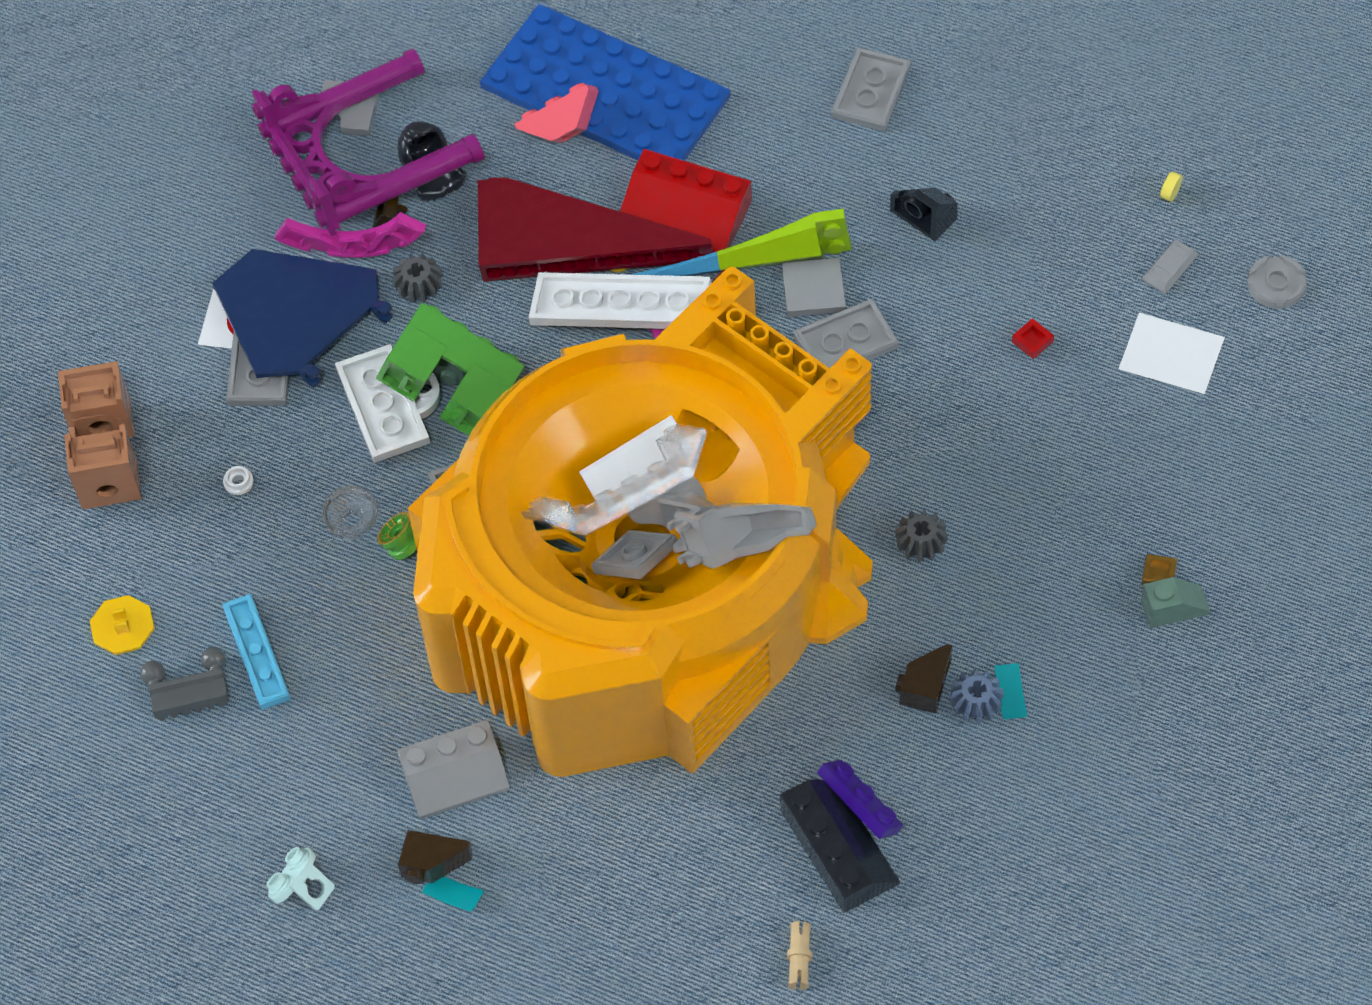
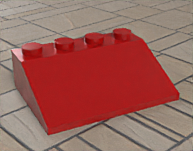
(688, 197)

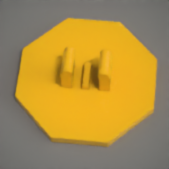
(122, 625)

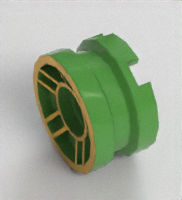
(397, 536)

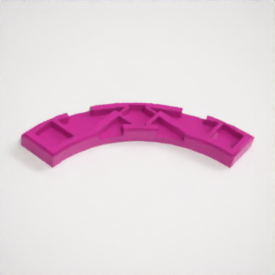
(352, 244)

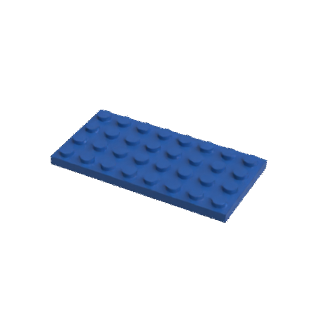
(639, 96)

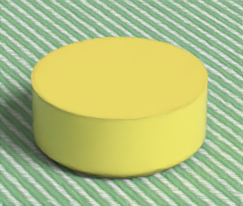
(1171, 186)

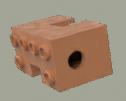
(98, 440)

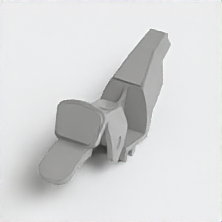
(722, 532)

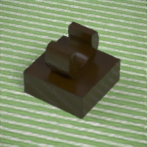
(388, 211)

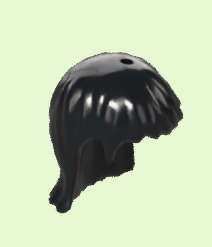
(418, 141)

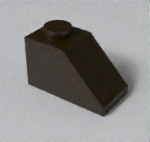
(925, 680)
(431, 856)

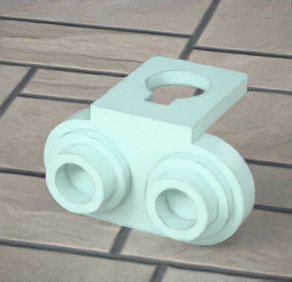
(294, 875)

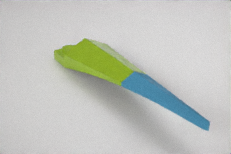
(795, 242)

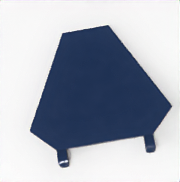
(294, 308)

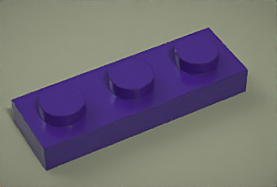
(860, 798)

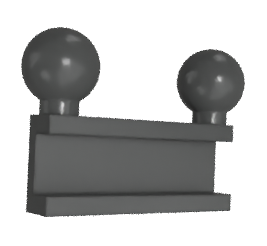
(187, 692)

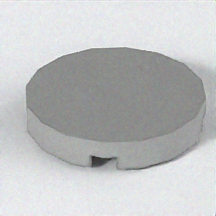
(1277, 282)

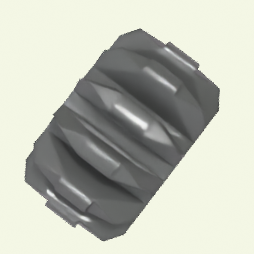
(417, 277)
(932, 538)

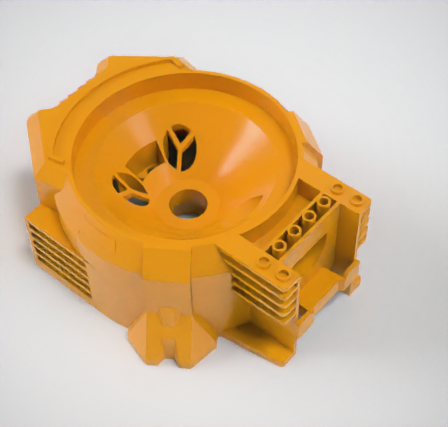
(686, 651)

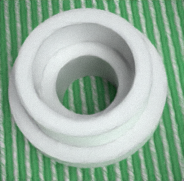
(238, 473)

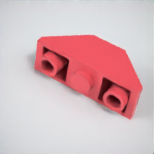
(562, 116)

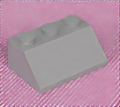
(453, 769)

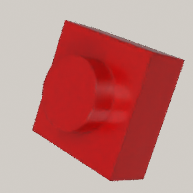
(1032, 338)

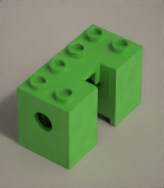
(436, 337)

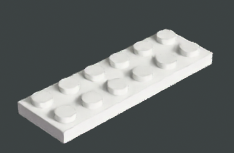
(612, 299)

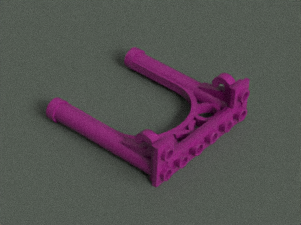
(327, 195)

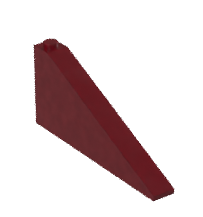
(535, 226)

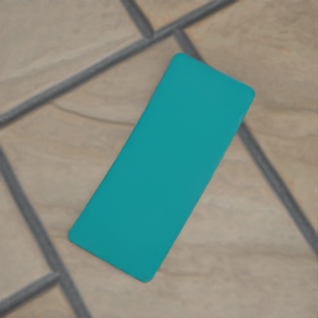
(1010, 682)
(453, 893)

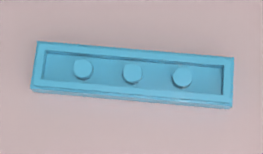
(256, 651)

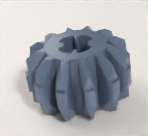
(988, 691)

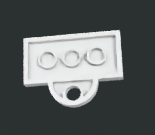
(385, 417)

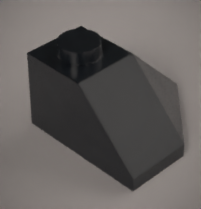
(925, 210)

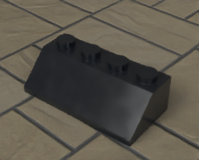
(837, 844)

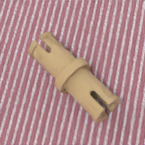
(799, 955)

